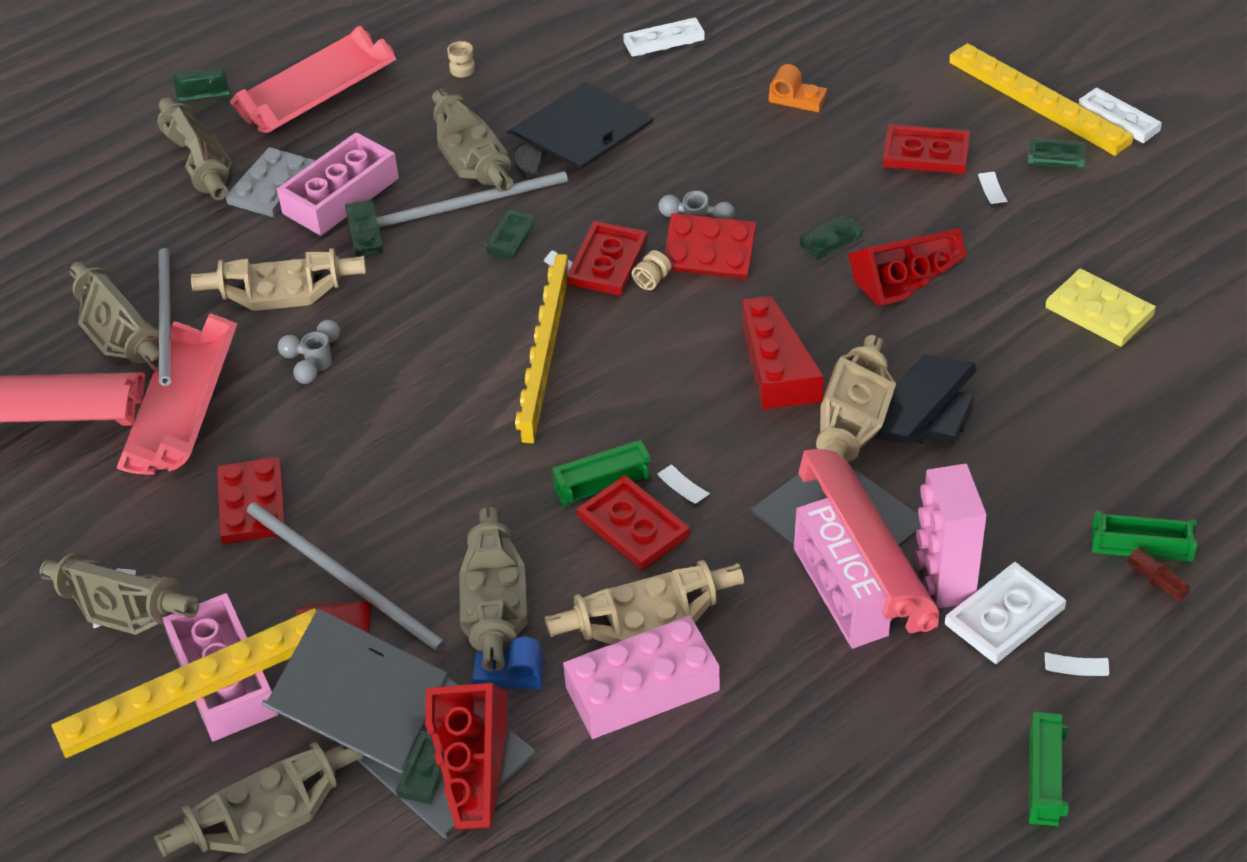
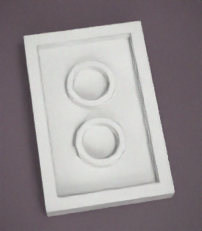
(1005, 612)

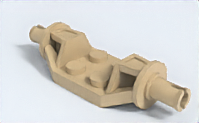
(280, 282)
(855, 400)
(645, 603)

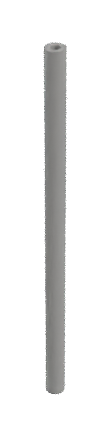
(470, 199)
(164, 317)
(346, 577)

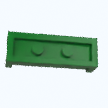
(598, 471)
(1158, 537)
(1046, 769)

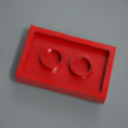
(926, 149)
(710, 245)
(607, 258)
(239, 487)
(633, 522)

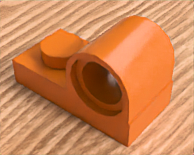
(790, 91)

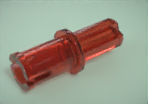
(1159, 573)

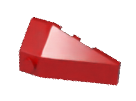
(899, 268)
(469, 744)

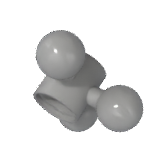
(695, 204)
(315, 350)

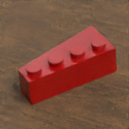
(778, 358)

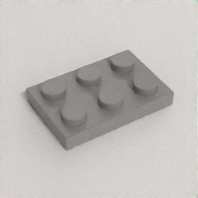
(259, 185)

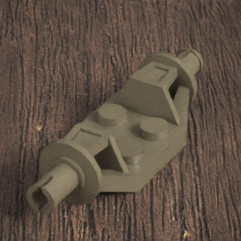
(470, 142)
(208, 159)
(112, 319)
(492, 590)
(117, 597)
(260, 804)

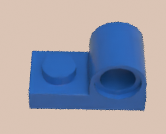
(522, 666)

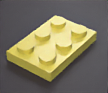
(1100, 307)

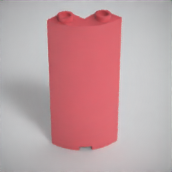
(312, 80)
(71, 397)
(174, 413)
(873, 538)

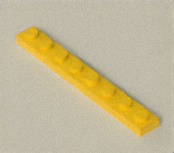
(1042, 99)
(541, 355)
(180, 686)

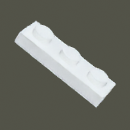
(663, 36)
(1121, 114)

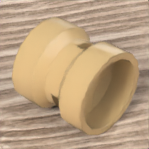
(461, 59)
(651, 270)

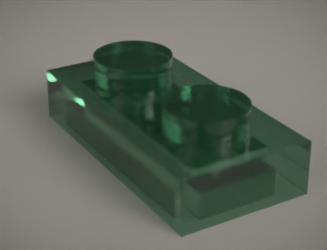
(201, 84)
(1056, 153)
(364, 228)
(510, 234)
(830, 236)
(421, 774)

